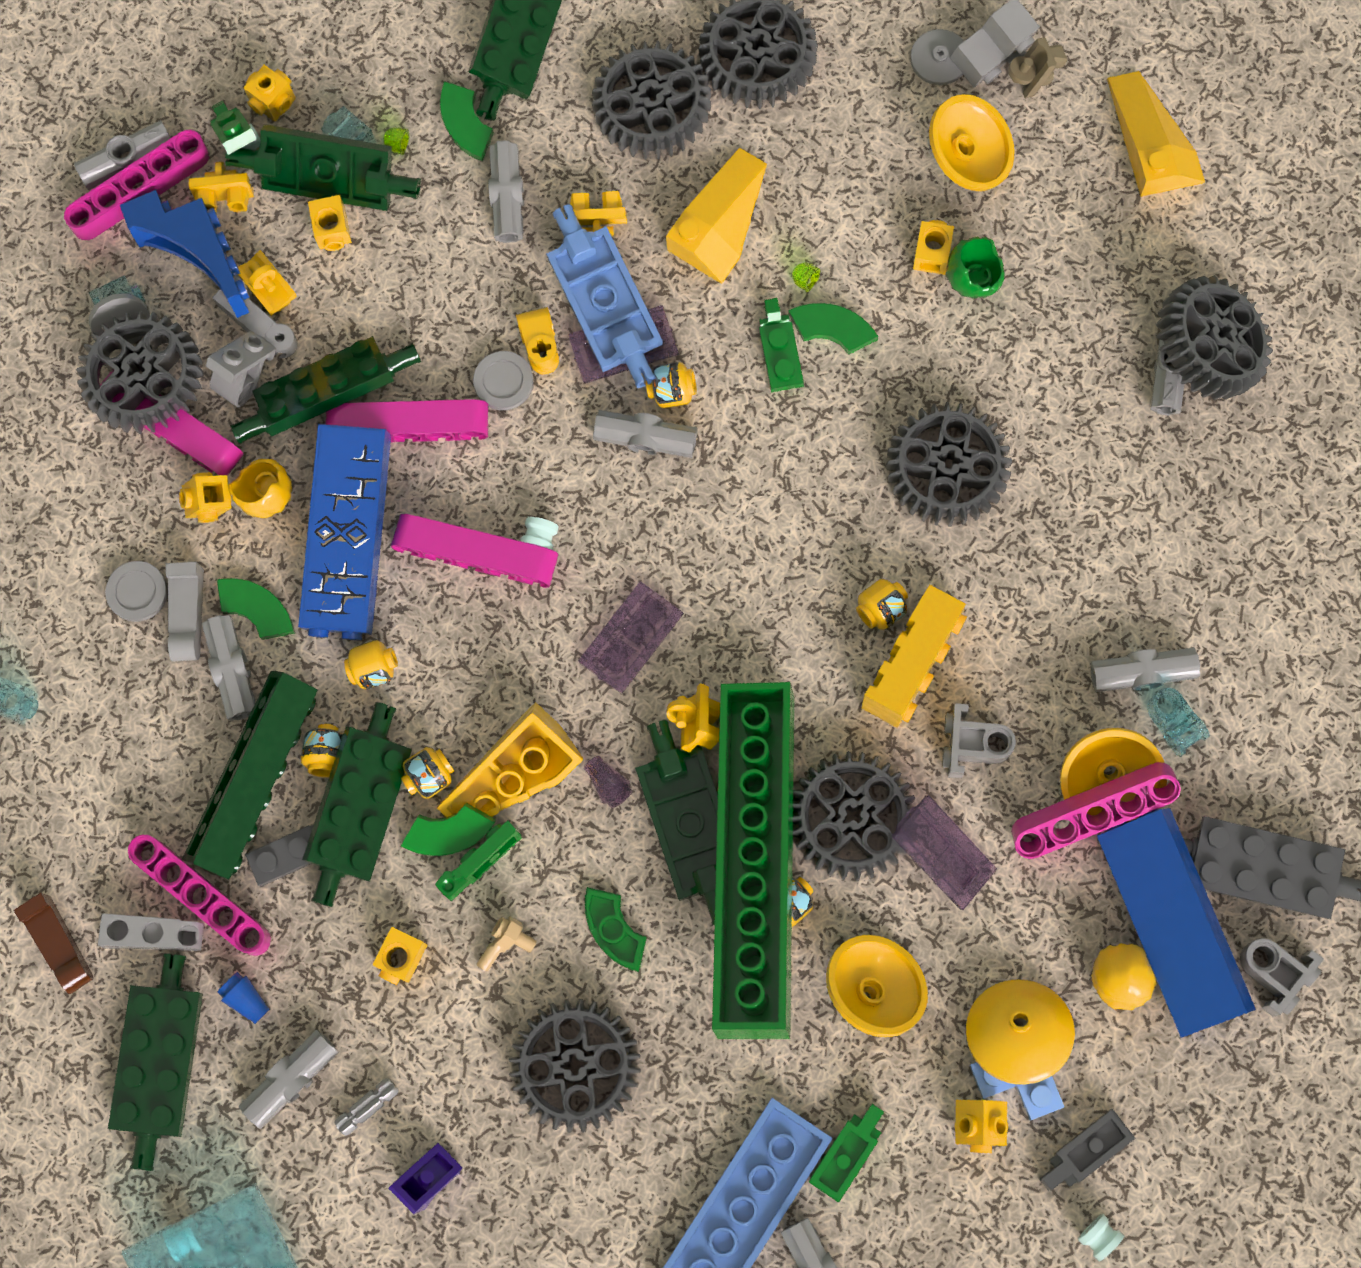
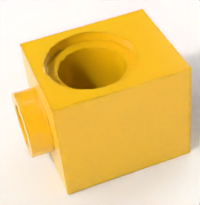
(323, 212)
(933, 259)
(399, 940)

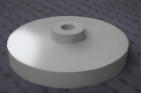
(932, 57)
(116, 306)
(503, 380)
(136, 591)

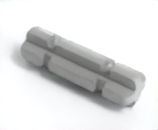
(366, 1106)

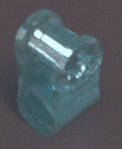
(1177, 723)

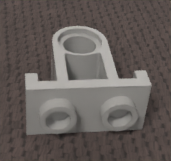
(239, 367)
(970, 741)
(1282, 975)

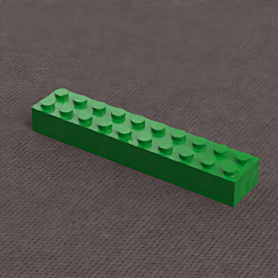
(754, 862)

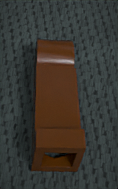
(55, 942)

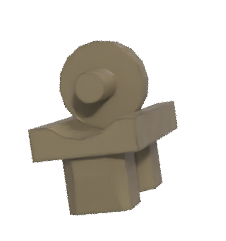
(1037, 66)

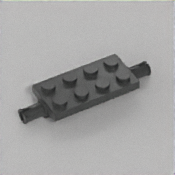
(1270, 868)

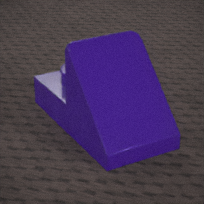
(425, 1179)

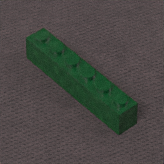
(250, 775)

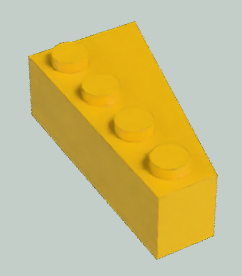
(914, 656)

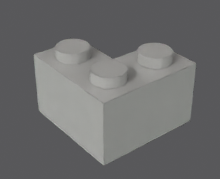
(999, 41)

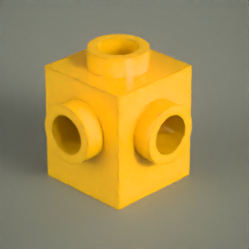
(269, 92)
(205, 497)
(981, 1124)

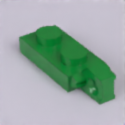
(231, 128)
(780, 349)
(478, 861)
(847, 1154)

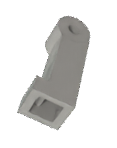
(261, 324)
(184, 610)
(149, 933)

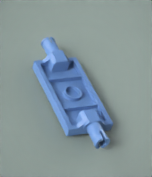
(604, 297)

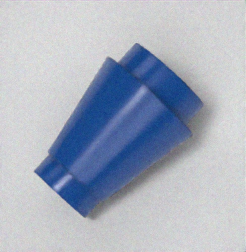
(243, 998)

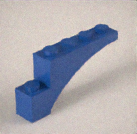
(190, 235)

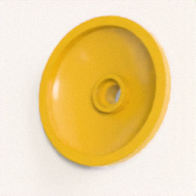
(971, 142)
(1107, 747)
(884, 972)
(1017, 1052)

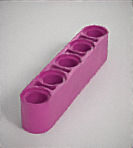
(143, 170)
(417, 418)
(195, 439)
(474, 548)
(1105, 795)
(184, 888)

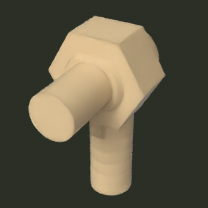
(506, 934)

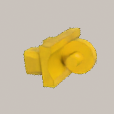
(223, 186)
(611, 213)
(266, 283)
(693, 718)

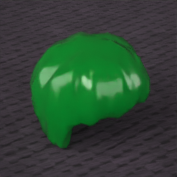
(975, 268)

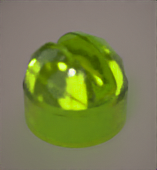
(397, 138)
(804, 272)

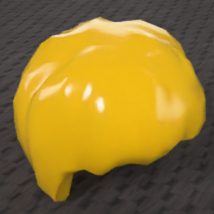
(262, 488)
(1123, 976)

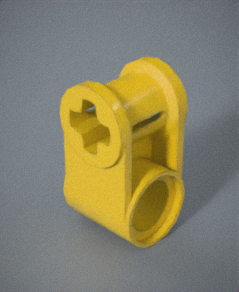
(538, 336)

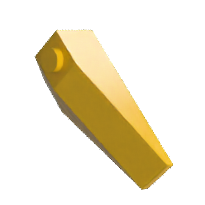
(1155, 144)
(717, 220)
(521, 763)

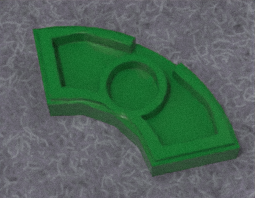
(461, 121)
(834, 324)
(255, 604)
(448, 834)
(611, 930)

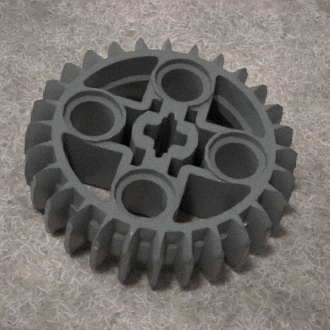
(758, 50)
(649, 112)
(1214, 337)
(133, 384)
(934, 464)
(831, 774)
(556, 1068)

